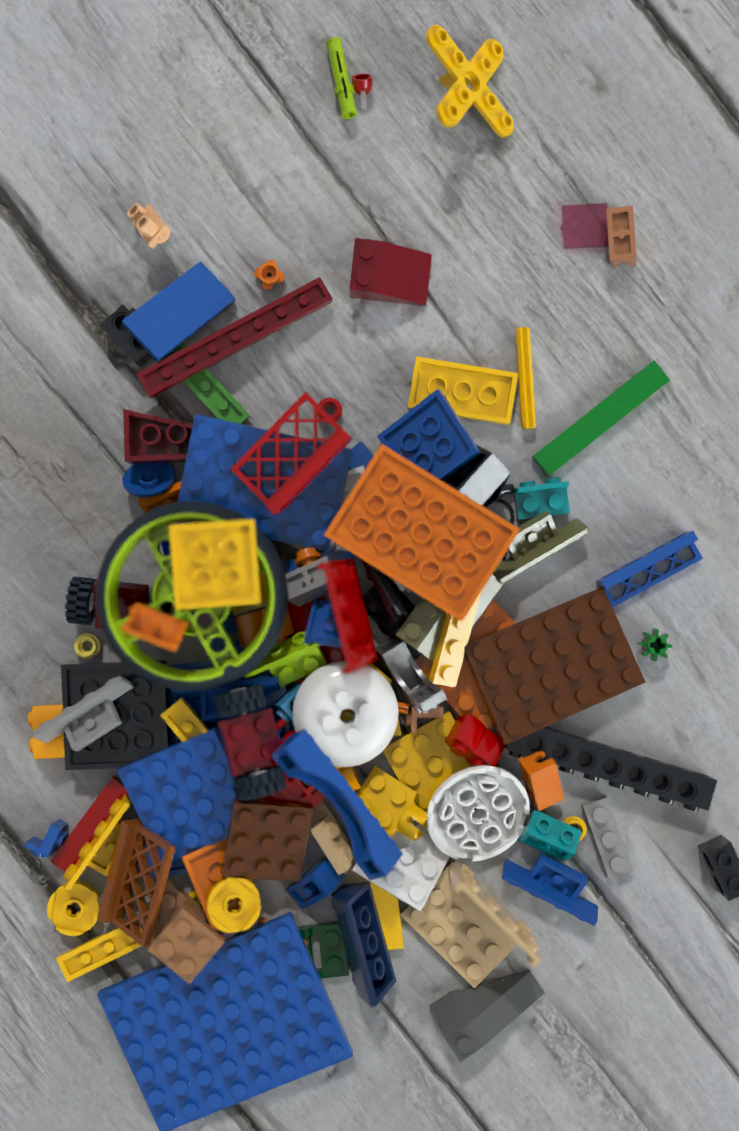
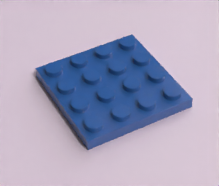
(183, 792)

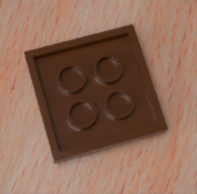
(266, 840)

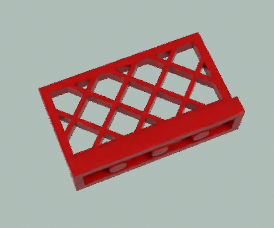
(308, 470)

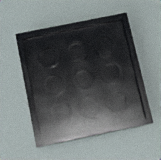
(139, 710)

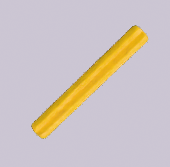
(525, 378)

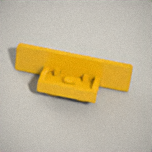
(100, 851)

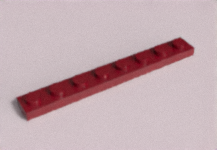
(234, 337)

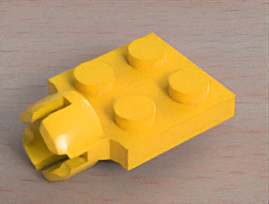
(392, 804)

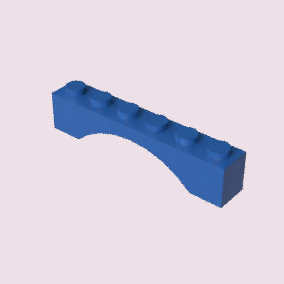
(370, 843)

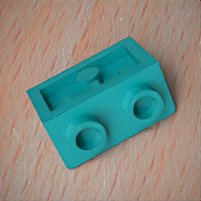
(535, 499)
(550, 836)

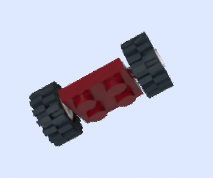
(82, 600)
(250, 742)

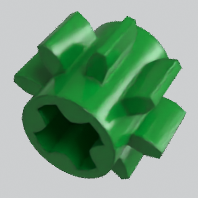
(663, 645)

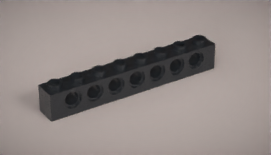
(700, 786)

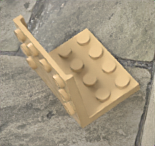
(469, 925)

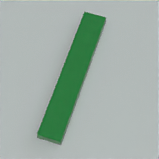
(601, 418)

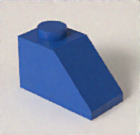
(315, 884)

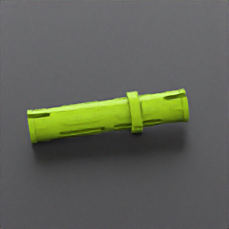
(346, 104)

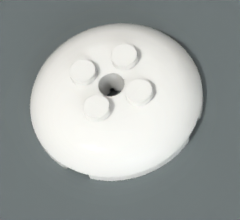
(328, 693)
(488, 830)

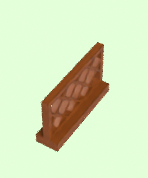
(123, 877)

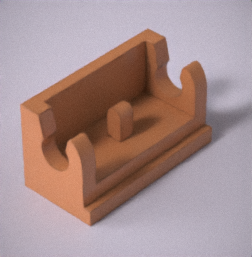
(621, 235)

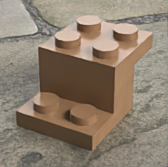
(181, 934)

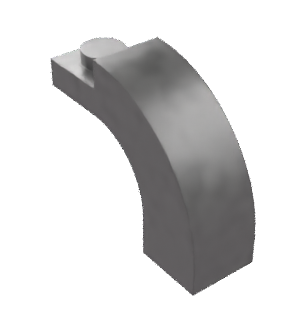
(408, 677)

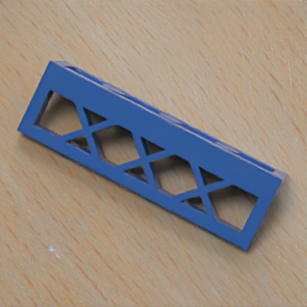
(649, 559)

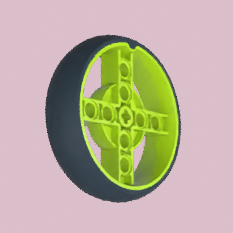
(227, 662)

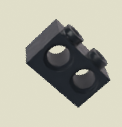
(124, 338)
(722, 865)

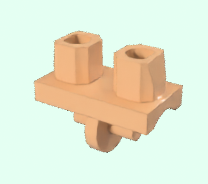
(149, 224)

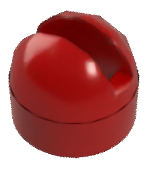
(362, 82)

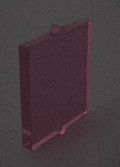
(584, 226)

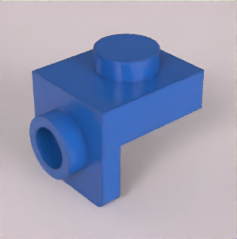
(54, 838)

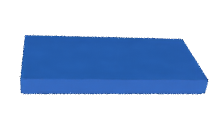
(178, 311)

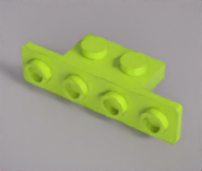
(291, 659)

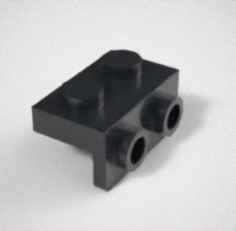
(378, 612)

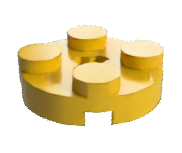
(62, 916)
(236, 919)

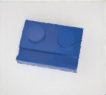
(322, 624)

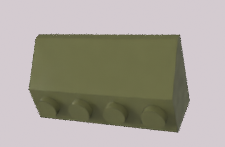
(426, 621)

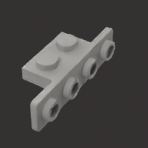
(87, 718)

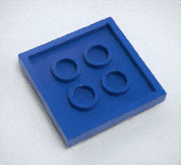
(432, 437)

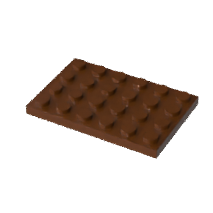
(553, 665)

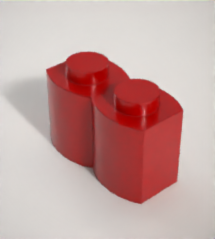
(474, 742)

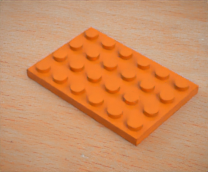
(421, 532)

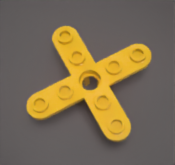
(464, 72)

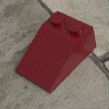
(389, 273)

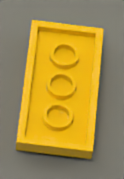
(470, 389)

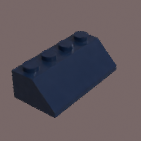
(364, 941)

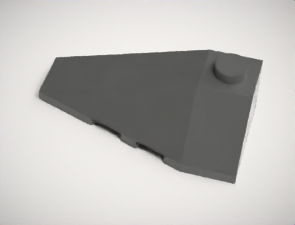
(477, 1015)

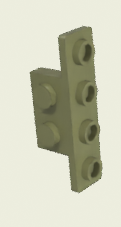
(535, 542)

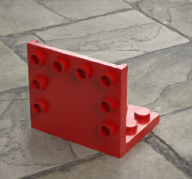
(350, 616)

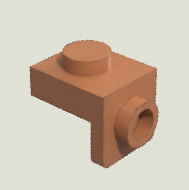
(411, 717)

